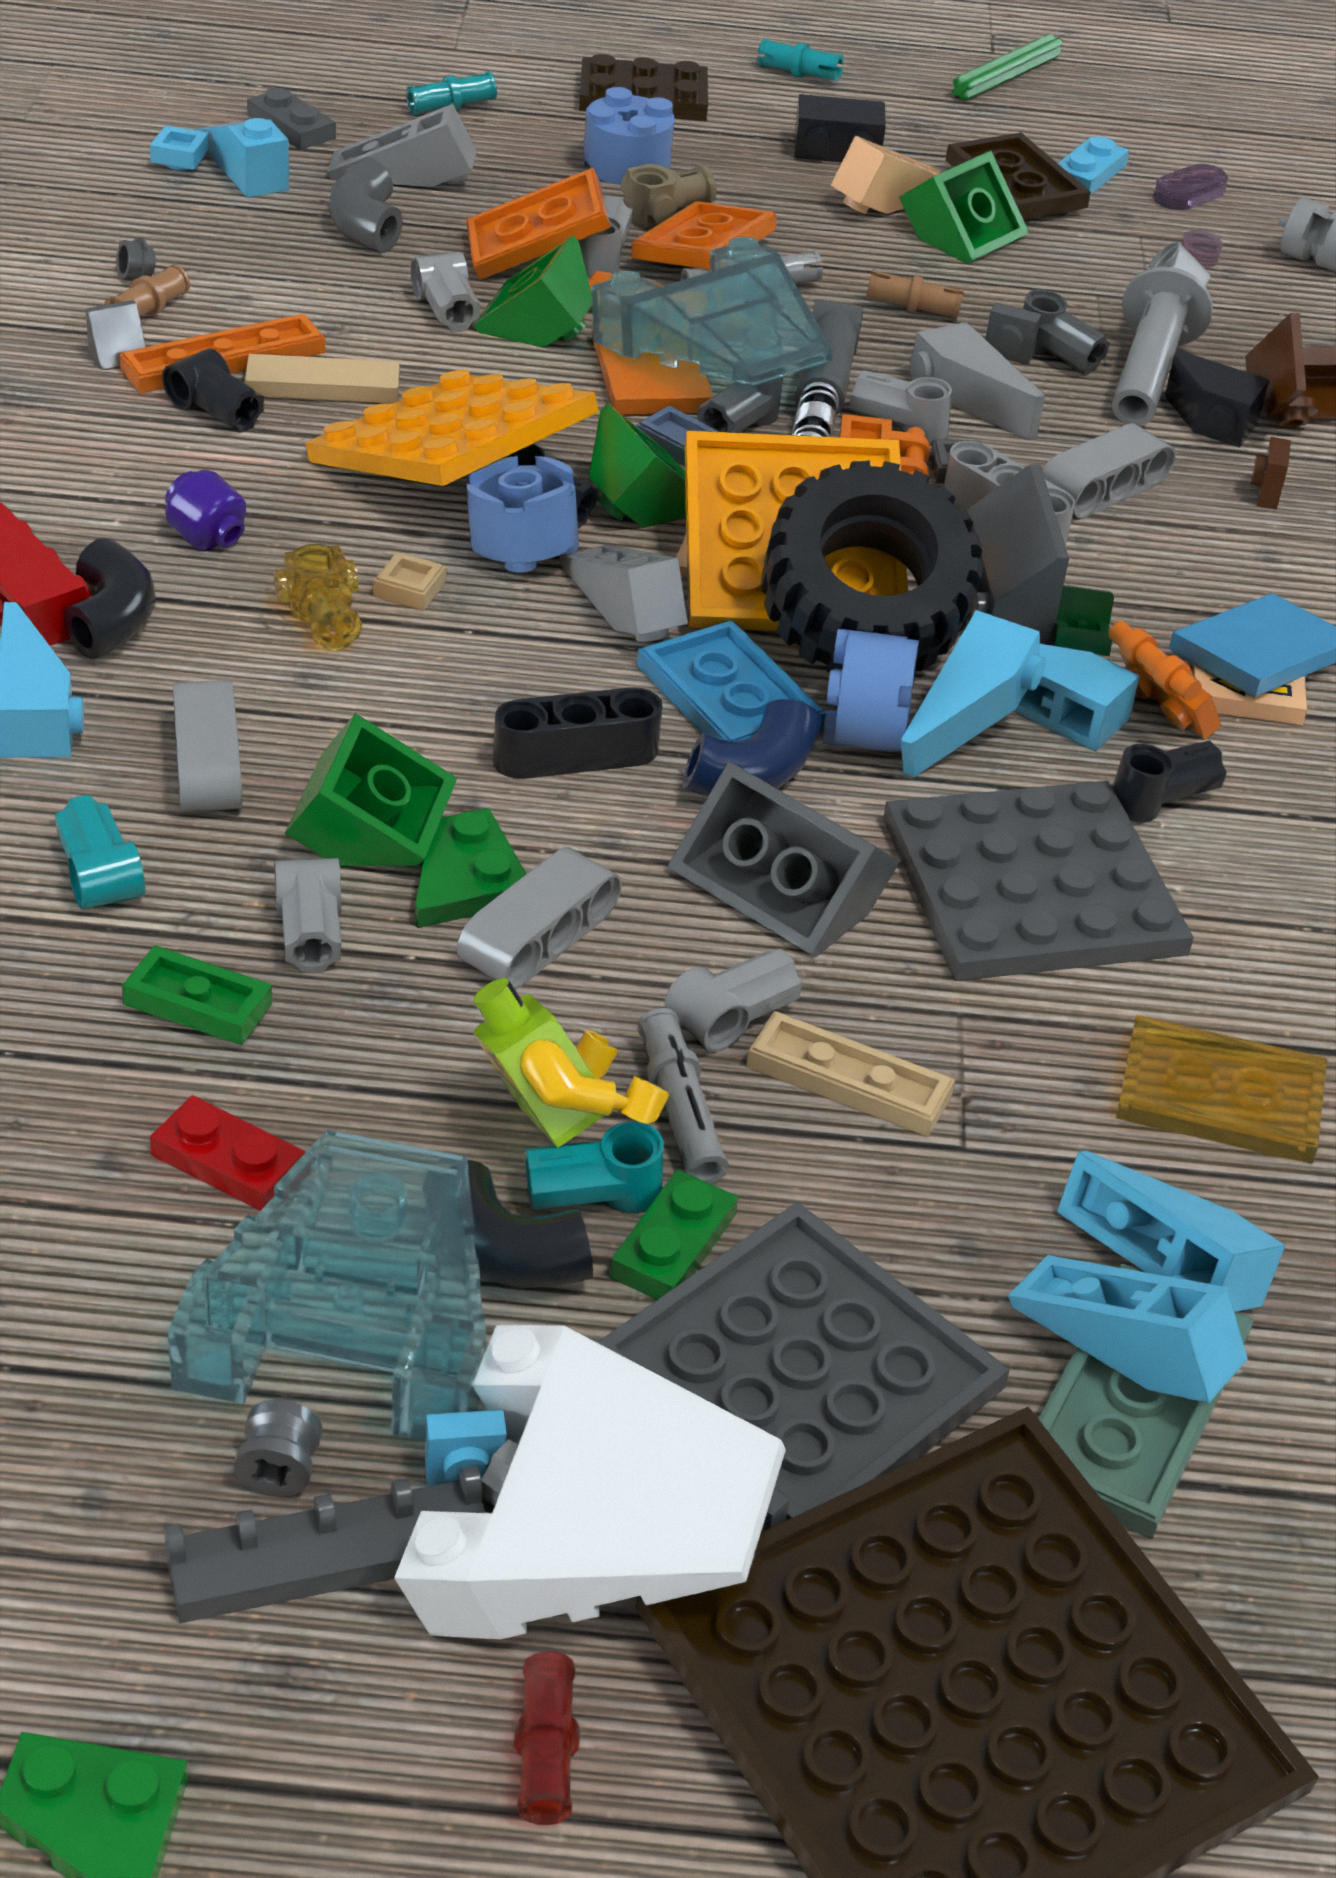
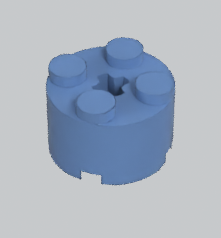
(627, 133)
(523, 512)
(870, 690)

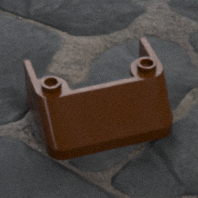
(1298, 375)

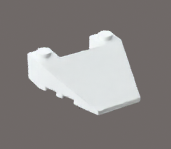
(607, 1499)

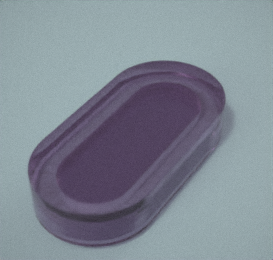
(1190, 187)

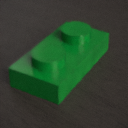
(197, 994)
(673, 1235)

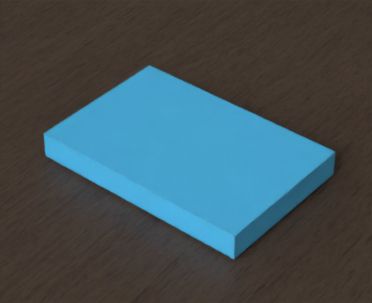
(1258, 644)
(720, 680)

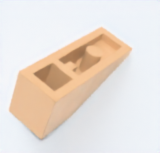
(878, 176)

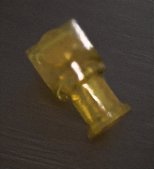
(319, 591)

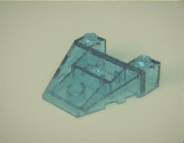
(735, 321)
(349, 1264)

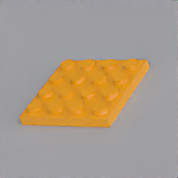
(451, 427)
(731, 506)

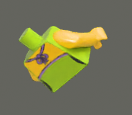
(547, 1074)

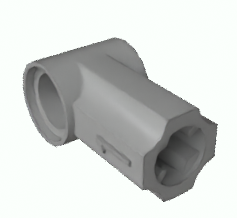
(603, 249)
(446, 286)
(911, 404)
(309, 908)
(723, 1004)

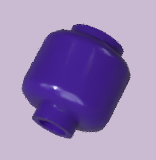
(205, 510)

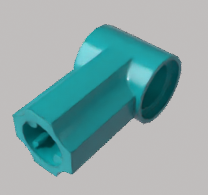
(99, 861)
(619, 1169)

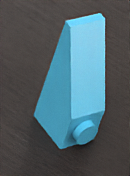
(251, 155)
(974, 689)
(34, 693)
(1080, 696)
(1170, 1229)
(1145, 1325)

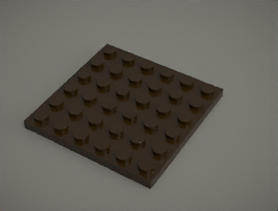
(977, 1681)

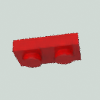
(224, 1151)

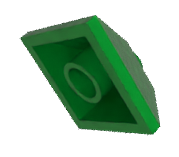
(965, 210)
(541, 300)
(635, 473)

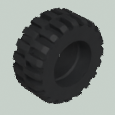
(881, 512)

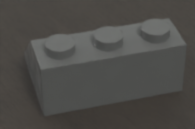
(1021, 553)
(781, 862)

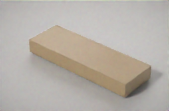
(323, 378)
(851, 1073)

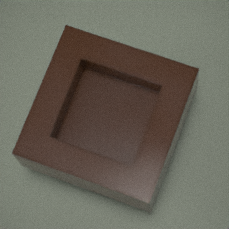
(1270, 472)

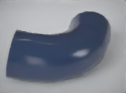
(770, 754)

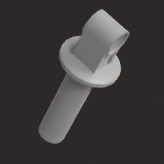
(1165, 310)

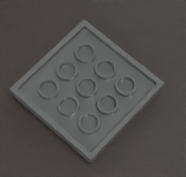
(1035, 880)
(817, 1353)

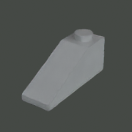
(416, 152)
(979, 378)
(630, 588)

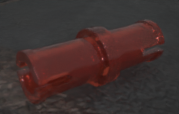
(546, 1738)

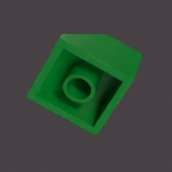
(371, 800)

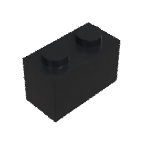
(829, 125)

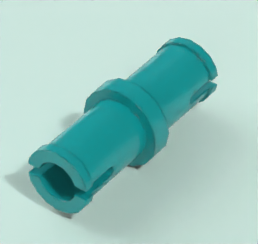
(800, 59)
(451, 91)

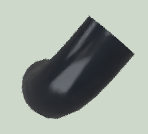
(119, 602)
(526, 1249)

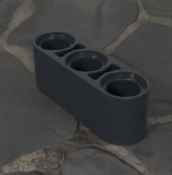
(577, 732)

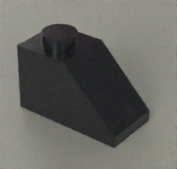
(1215, 397)

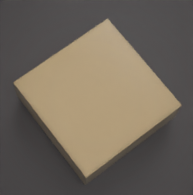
(409, 581)

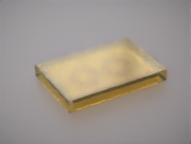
(1223, 1089)

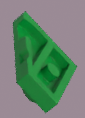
(464, 868)
(92, 1806)

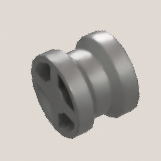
(278, 1448)

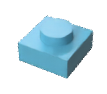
(179, 148)
(460, 1442)

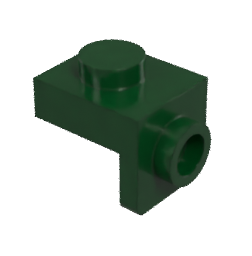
(1084, 620)

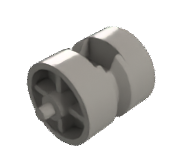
(1310, 233)

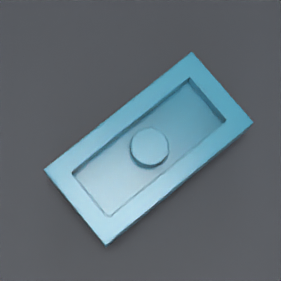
(1095, 162)

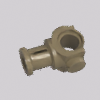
(661, 192)

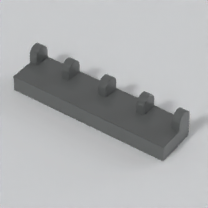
(305, 1550)

